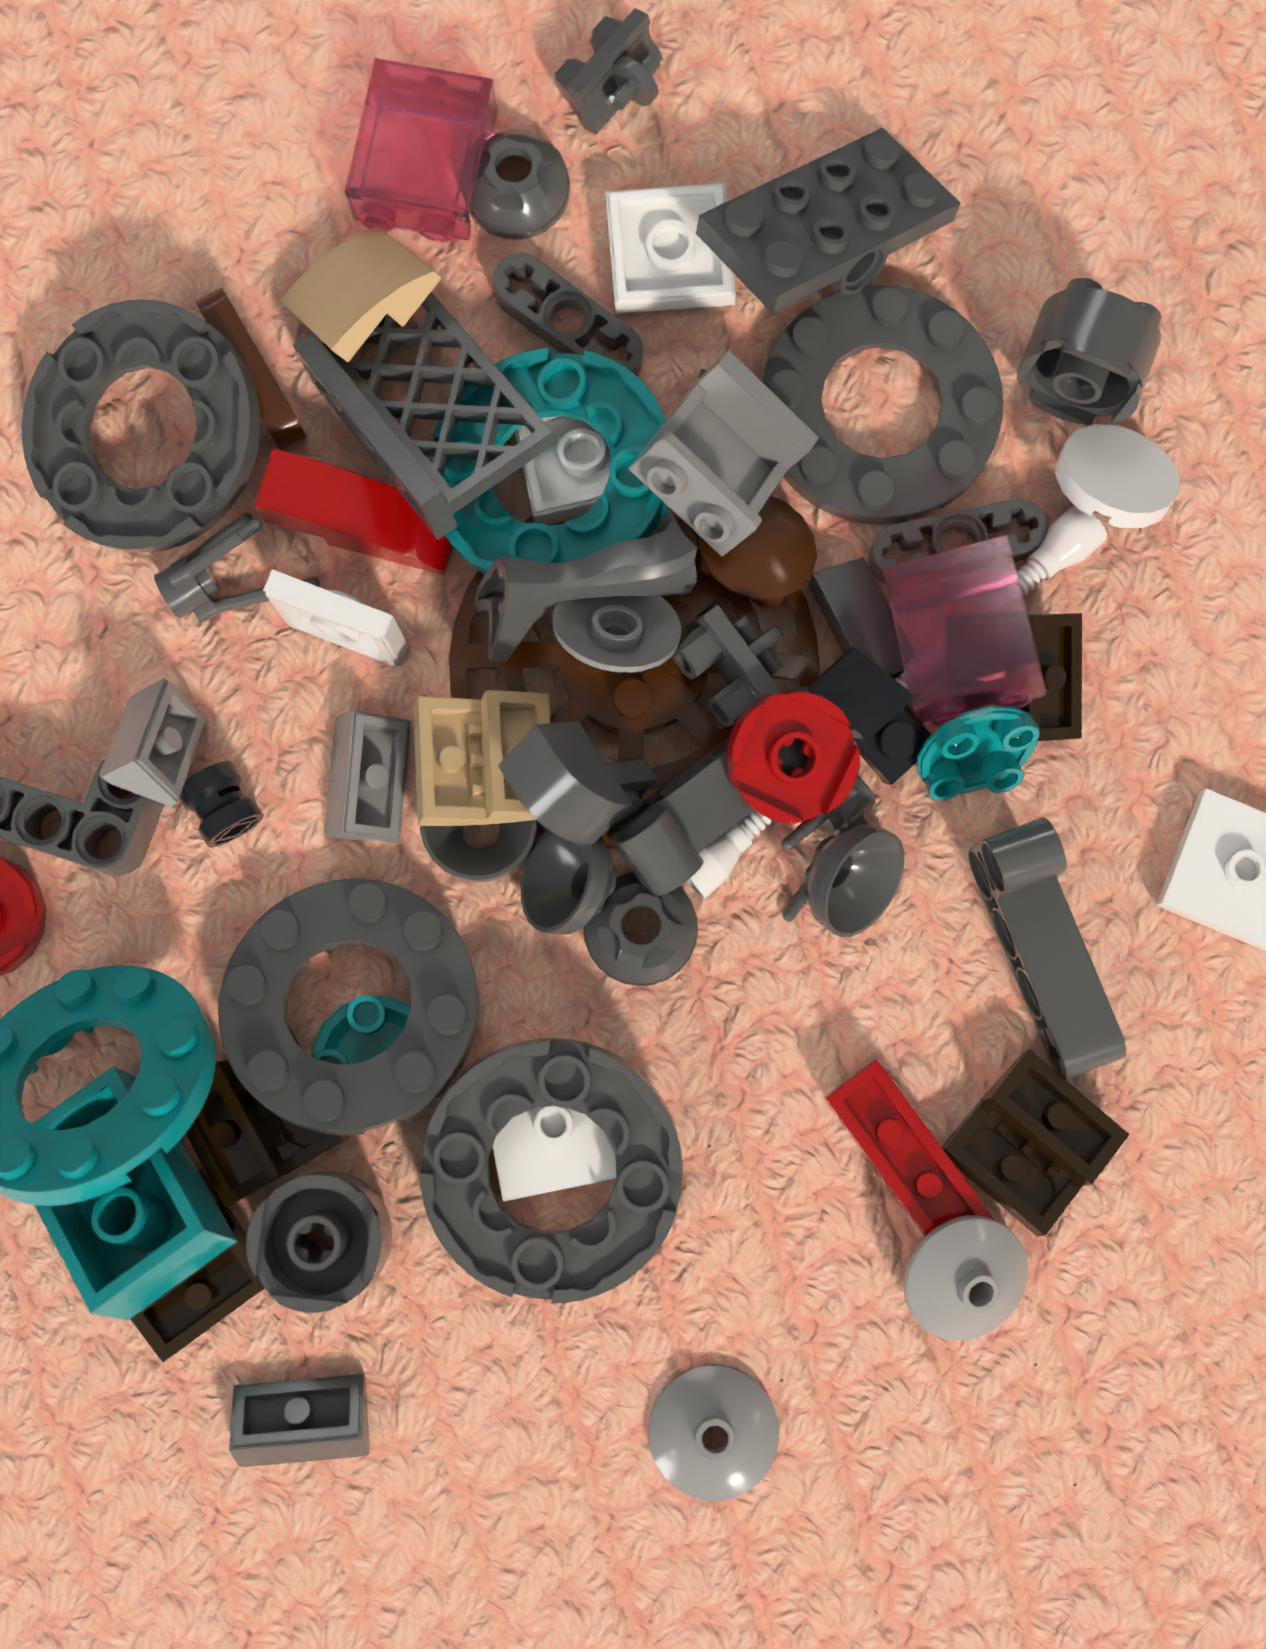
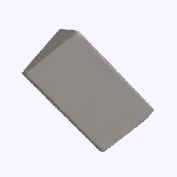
(154, 744)
(367, 777)

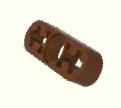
(273, 406)

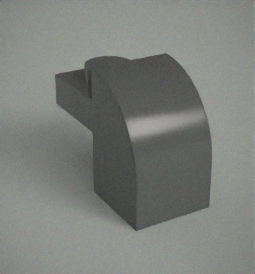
(569, 783)

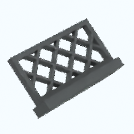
(390, 443)

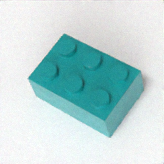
(141, 1236)

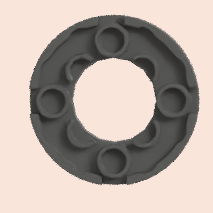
(963, 375)
(62, 408)
(387, 1086)
(551, 1263)

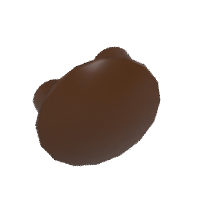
(769, 561)

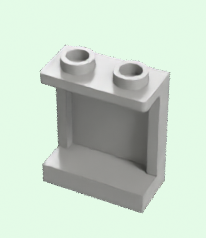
(723, 453)

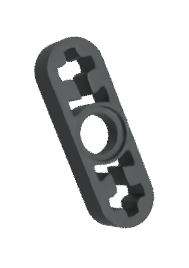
(544, 280)
(997, 515)

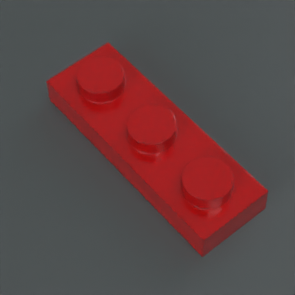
(902, 1149)

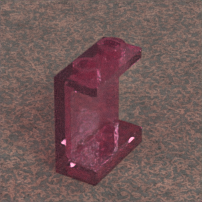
(420, 149)
(963, 631)

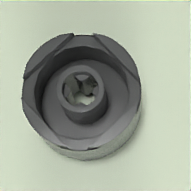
(1090, 353)
(292, 1265)

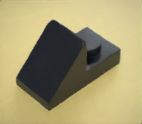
(878, 713)

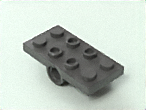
(828, 221)

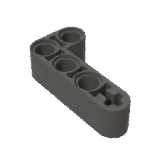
(685, 817)
(81, 823)
(1045, 946)

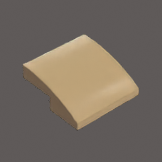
(356, 287)
(460, 754)

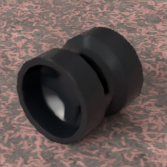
(220, 804)

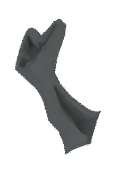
(523, 590)

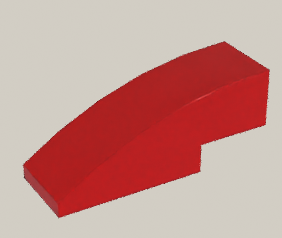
(347, 512)

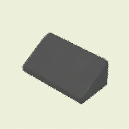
(858, 613)
(299, 1421)

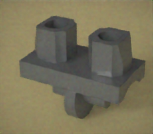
(615, 73)
(738, 655)

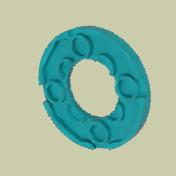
(579, 388)
(159, 1109)

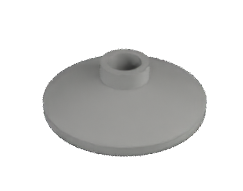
(618, 631)
(955, 1260)
(704, 1399)

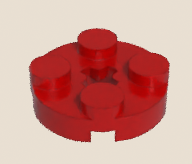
(826, 743)

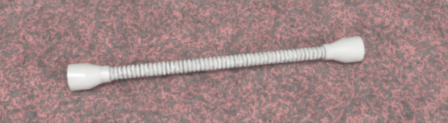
(1066, 544)

